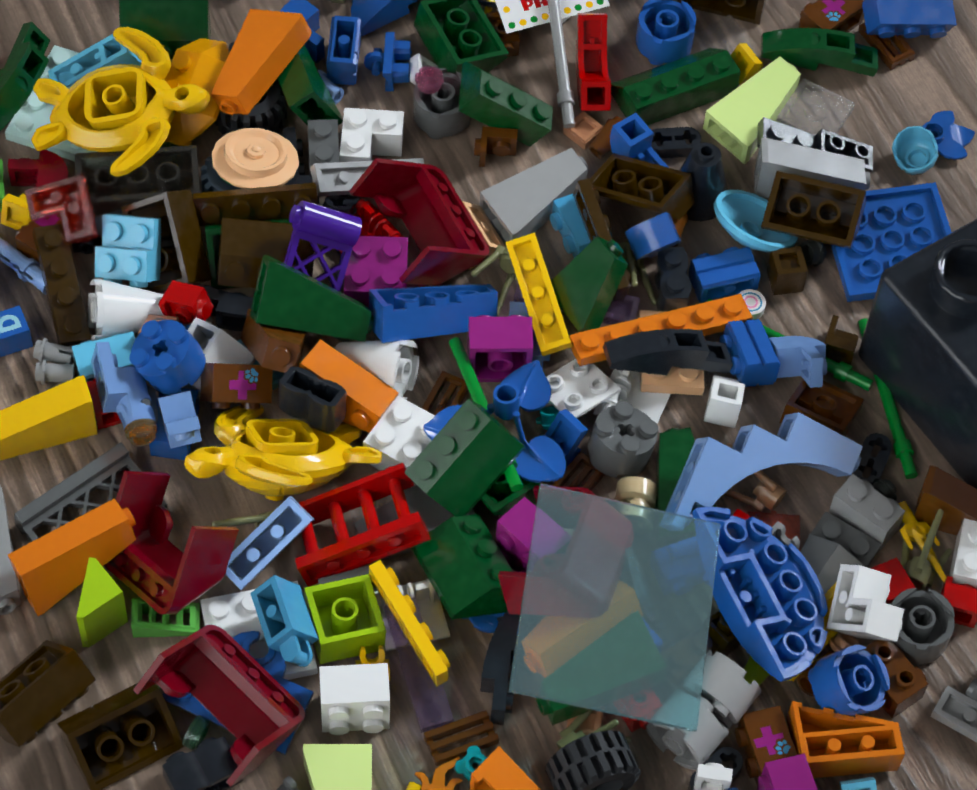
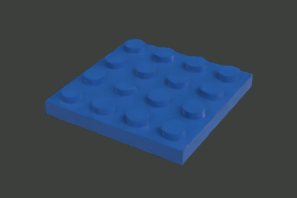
(891, 229)

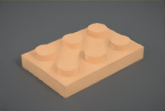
(677, 381)

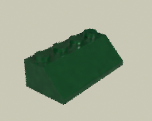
(677, 85)

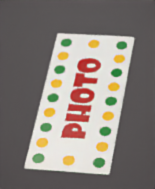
(529, 13)

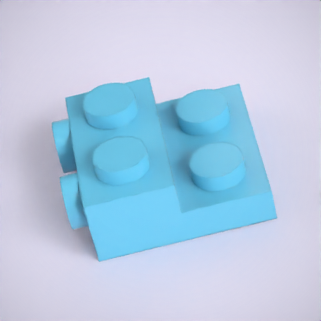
(129, 250)

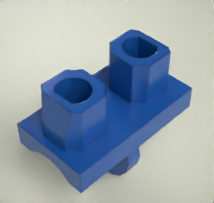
(386, 62)

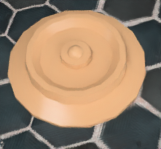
(255, 158)

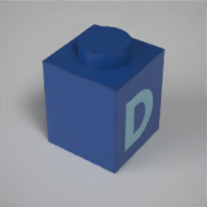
(14, 331)

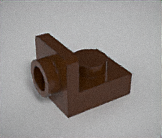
(495, 141)

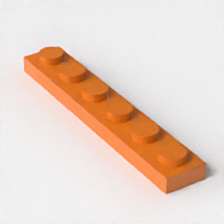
(707, 316)

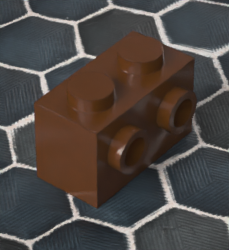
(906, 680)

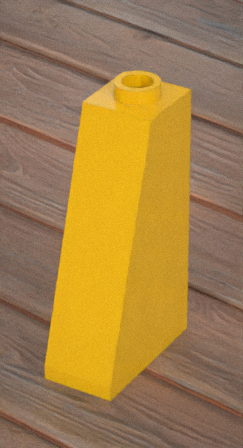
(48, 419)

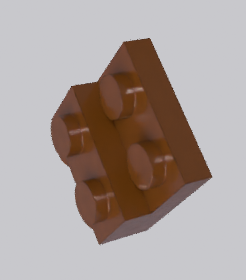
(825, 405)

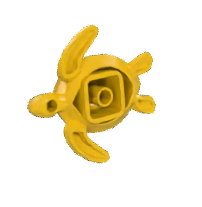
(119, 105)
(278, 454)

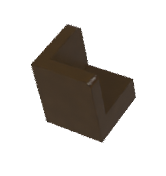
(787, 270)
(840, 344)

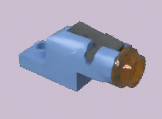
(126, 393)

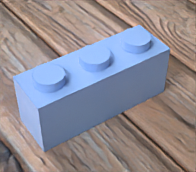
(267, 542)

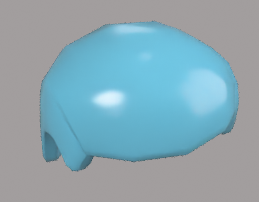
(915, 150)

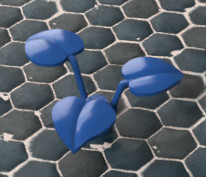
(530, 391)

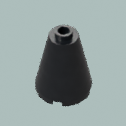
(708, 179)

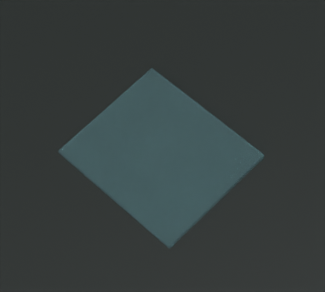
(616, 608)

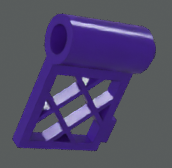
(326, 228)

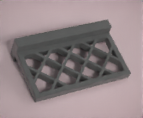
(73, 489)

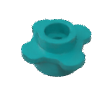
(547, 416)
(465, 765)

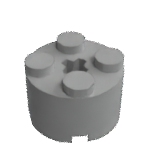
(727, 688)
(690, 747)

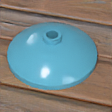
(742, 218)

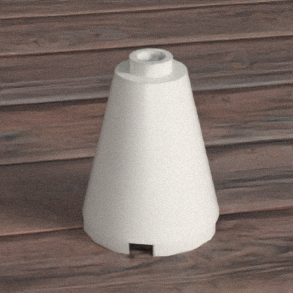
(119, 308)
(389, 361)

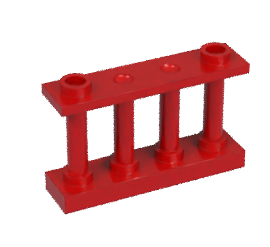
(367, 546)

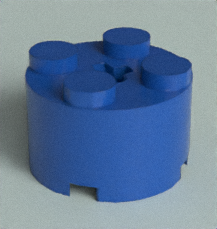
(665, 30)
(167, 356)
(850, 681)

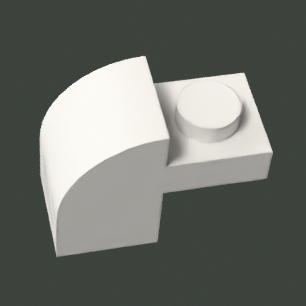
(724, 401)

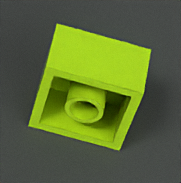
(345, 618)

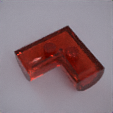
(70, 200)

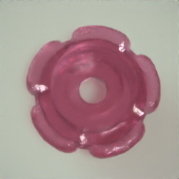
(432, 84)

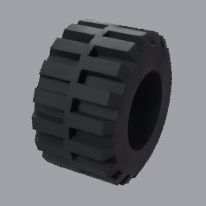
(267, 115)
(594, 763)

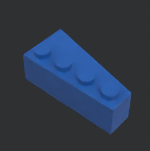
(429, 310)

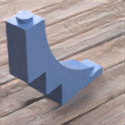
(716, 467)

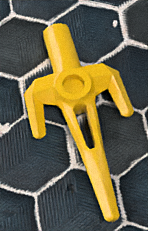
(917, 532)

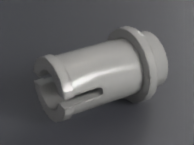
(52, 352)
(54, 372)

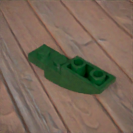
(815, 45)
(22, 70)

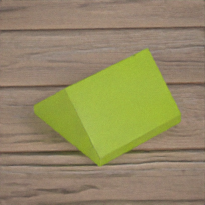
(100, 605)

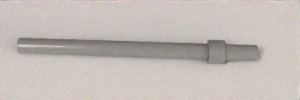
(565, 96)

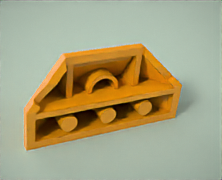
(198, 65)

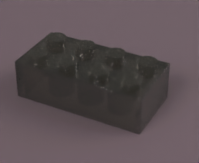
(164, 172)

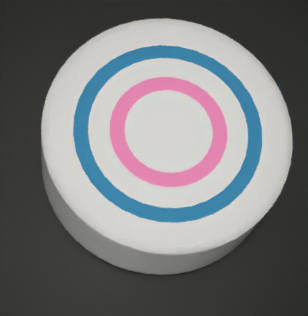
(755, 302)

